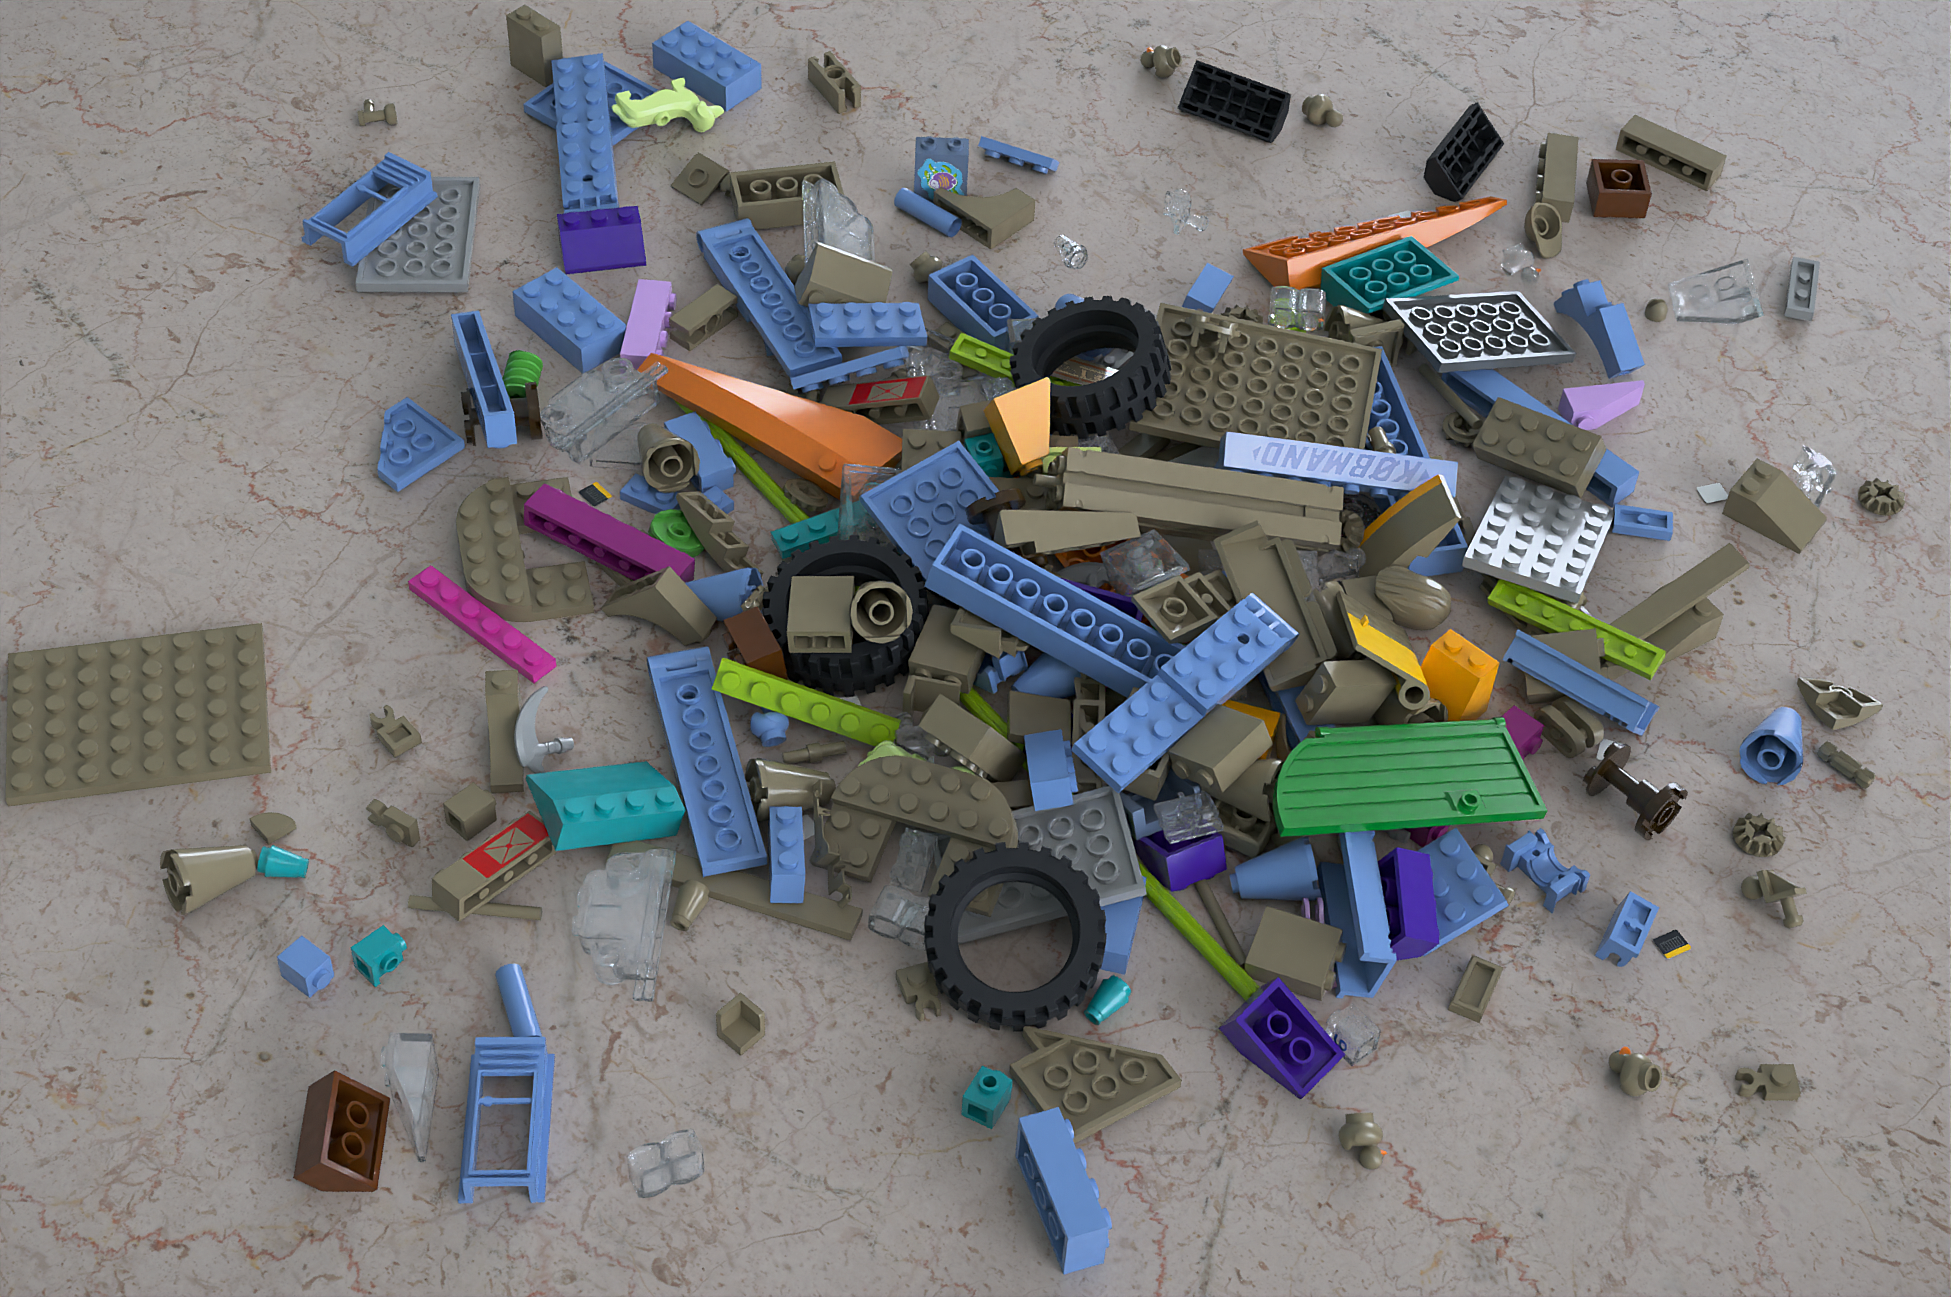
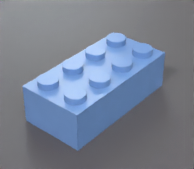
(707, 65)
(976, 300)
(569, 320)
(1062, 1190)

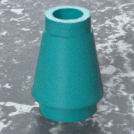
(281, 863)
(1109, 997)

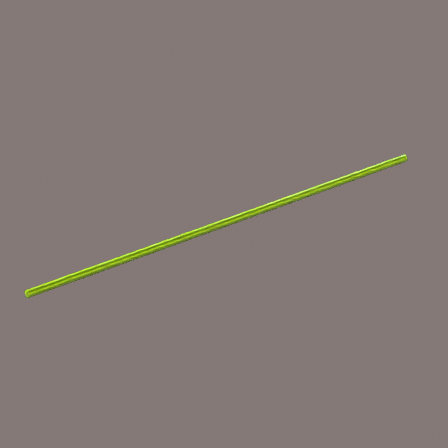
(982, 710)

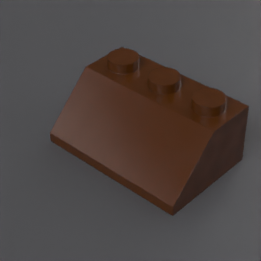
(342, 1135)

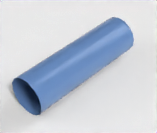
(927, 212)
(517, 1001)

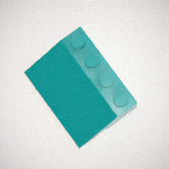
(1384, 273)
(606, 805)

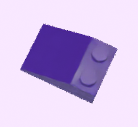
(1181, 862)
(1282, 1038)

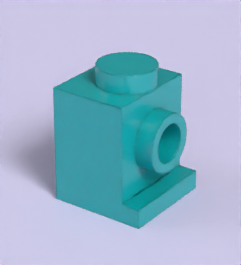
(378, 954)

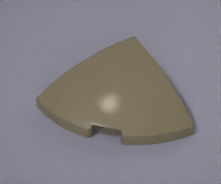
(1835, 704)

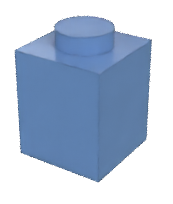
(305, 966)

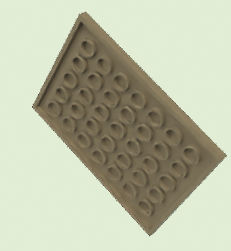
(1262, 385)
(136, 714)

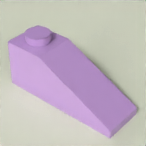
(1598, 404)

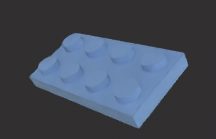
(867, 324)
(861, 366)

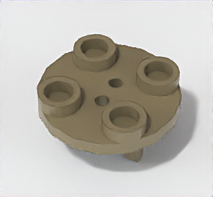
(1202, 323)

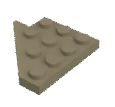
(1090, 1079)

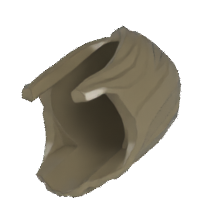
(1413, 598)

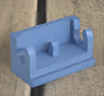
(1207, 289)
(1627, 929)

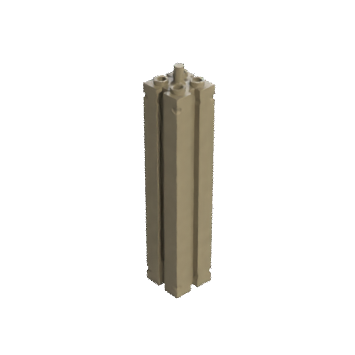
(1193, 498)

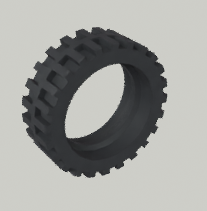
(1090, 327)
(870, 661)
(1029, 867)

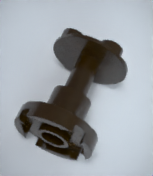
(525, 413)
(987, 512)
(1655, 806)

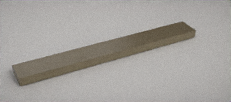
(754, 894)

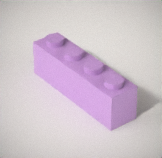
(648, 321)

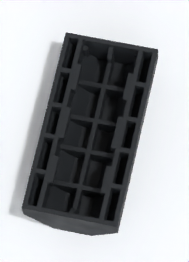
(1235, 102)
(1462, 155)

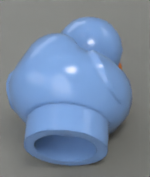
(769, 727)

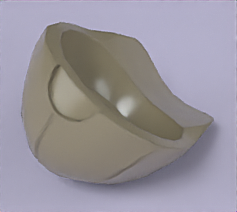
(1544, 228)

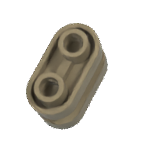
(1569, 726)

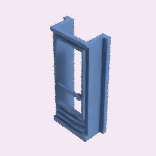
(412, 197)
(1580, 683)
(1356, 904)
(509, 1058)

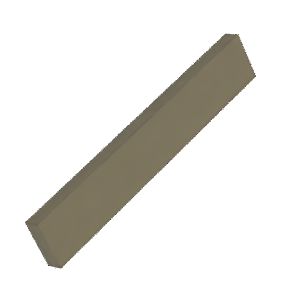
(1682, 594)

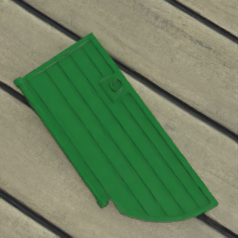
(1404, 778)

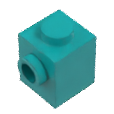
(989, 460)
(987, 1097)

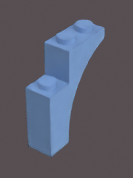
(1605, 325)

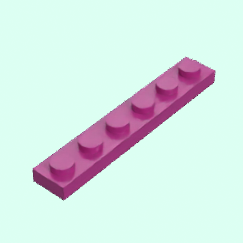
(482, 624)

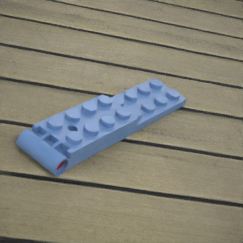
(584, 134)
(764, 295)
(1185, 691)
(706, 762)

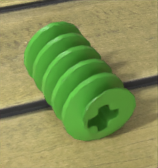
(521, 368)

